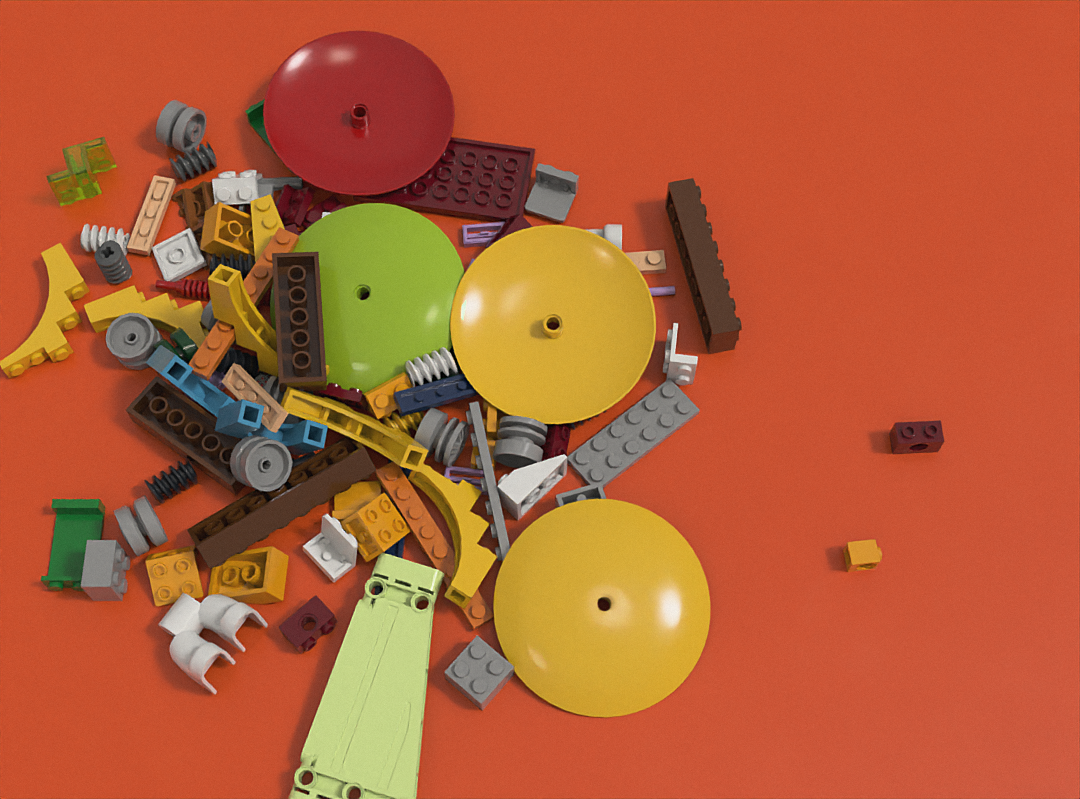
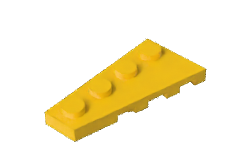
(264, 223)

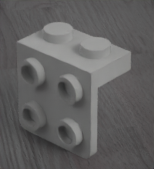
(552, 193)

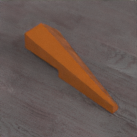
(192, 207)

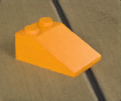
(227, 232)
(252, 576)

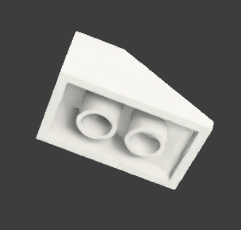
(529, 484)

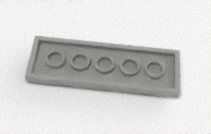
(633, 435)

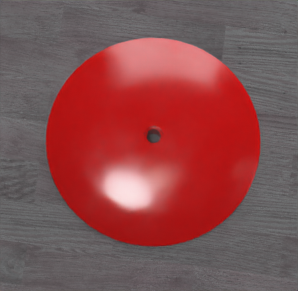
(350, 74)

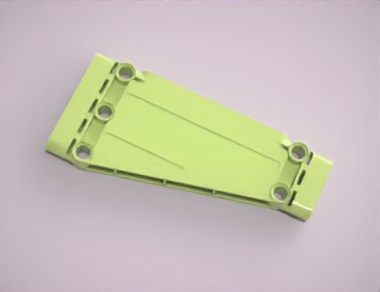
(376, 694)

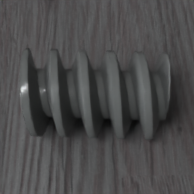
(193, 162)
(113, 262)

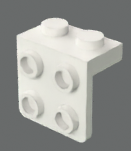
(236, 189)
(678, 367)
(332, 549)

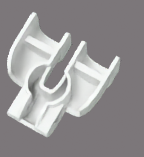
(188, 619)

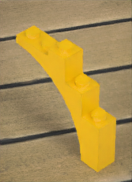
(234, 306)
(159, 310)
(59, 316)
(360, 427)
(466, 528)

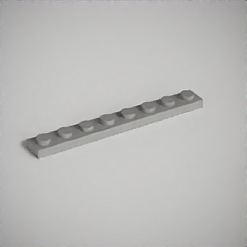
(488, 483)

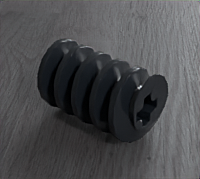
(241, 265)
(245, 360)
(172, 481)

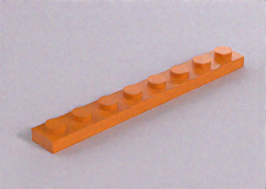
(256, 285)
(429, 537)

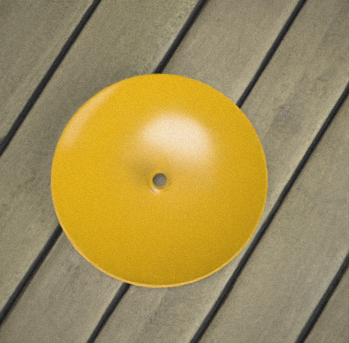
(563, 279)
(592, 657)

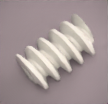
(94, 239)
(430, 366)

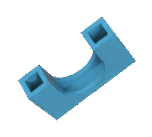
(180, 375)
(245, 417)

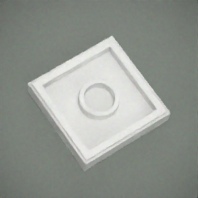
(179, 256)

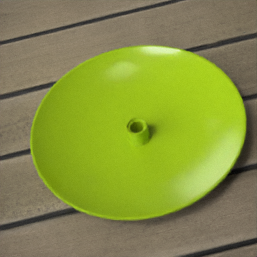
(410, 286)

